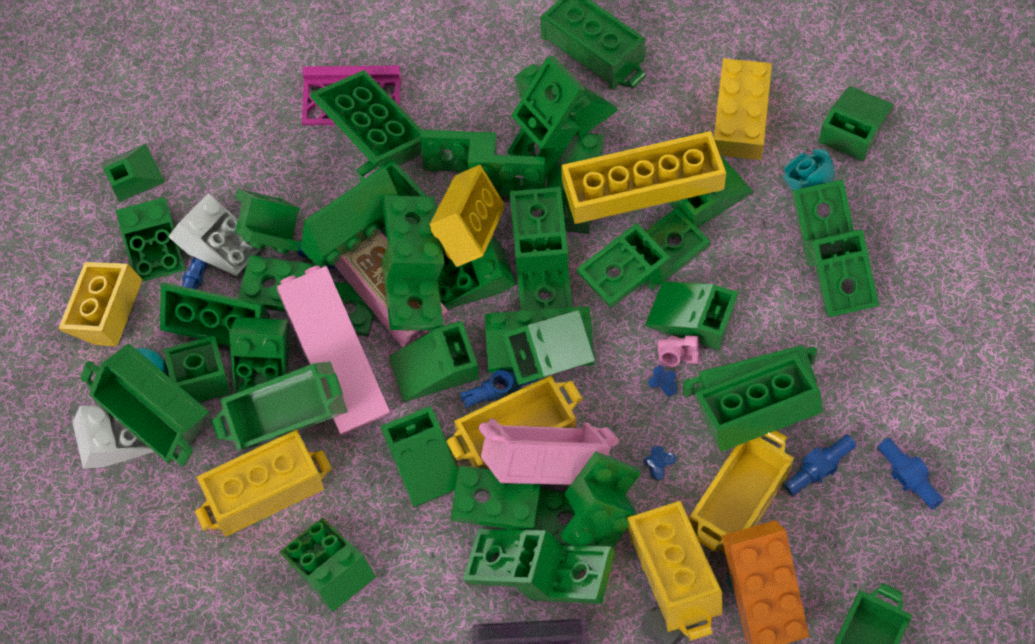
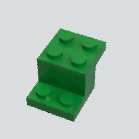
(267, 221)
(600, 502)

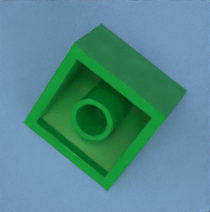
(198, 368)

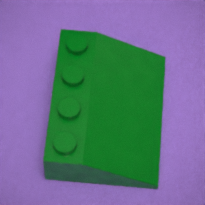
(370, 119)

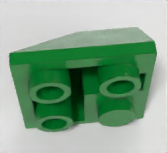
(132, 172)

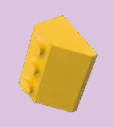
(101, 303)

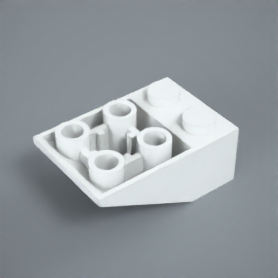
(211, 236)
(104, 439)

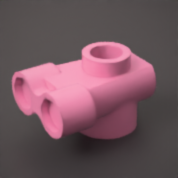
(676, 349)

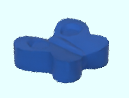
(663, 380)
(657, 461)

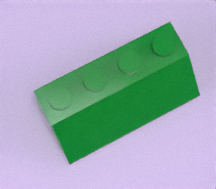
(588, 111)
(579, 149)
(347, 220)
(203, 313)
(502, 322)
(759, 402)

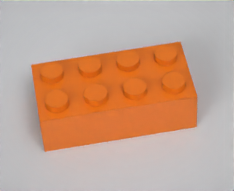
(765, 584)

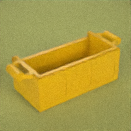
(532, 406)
(260, 483)
(741, 490)
(676, 569)

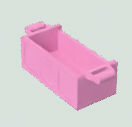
(541, 453)

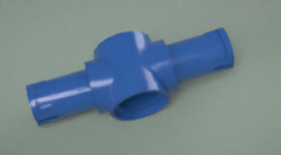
(489, 392)
(819, 464)
(910, 473)

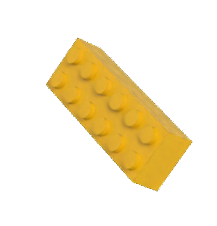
(643, 177)

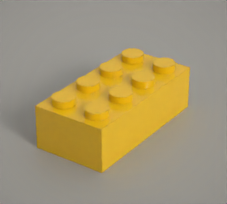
(742, 108)
(467, 216)

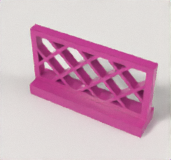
(327, 75)

